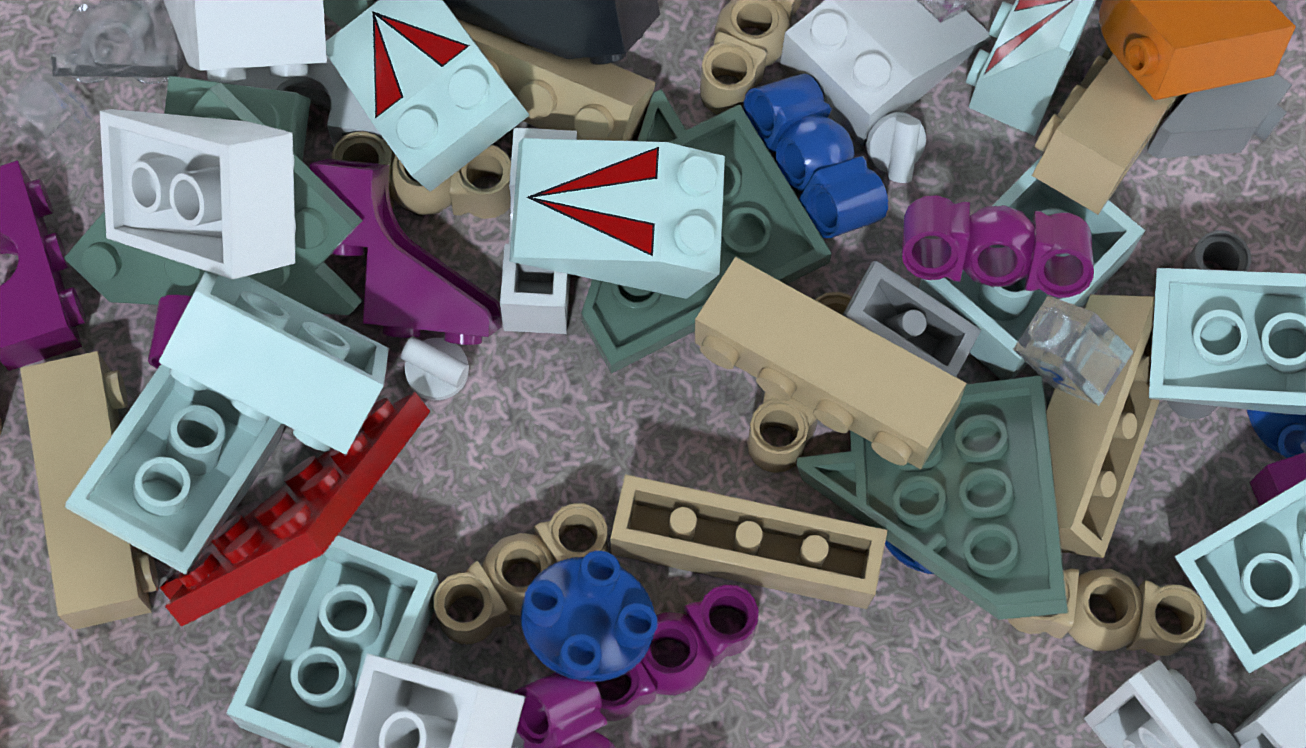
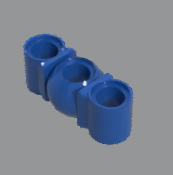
(816, 155)

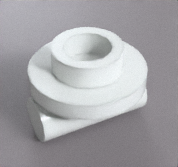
(896, 145)
(435, 367)

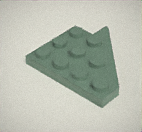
(321, 221)
(759, 225)
(977, 507)

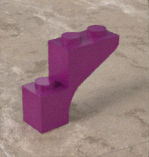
(404, 283)

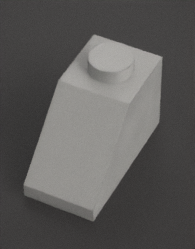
(1222, 119)
(911, 319)

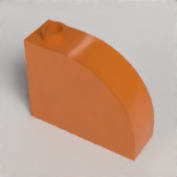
(1195, 43)

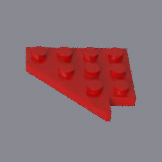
(298, 518)

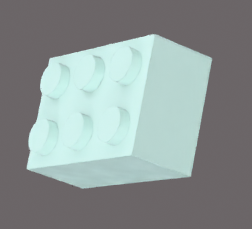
(1008, 310)
(277, 360)
(318, 640)

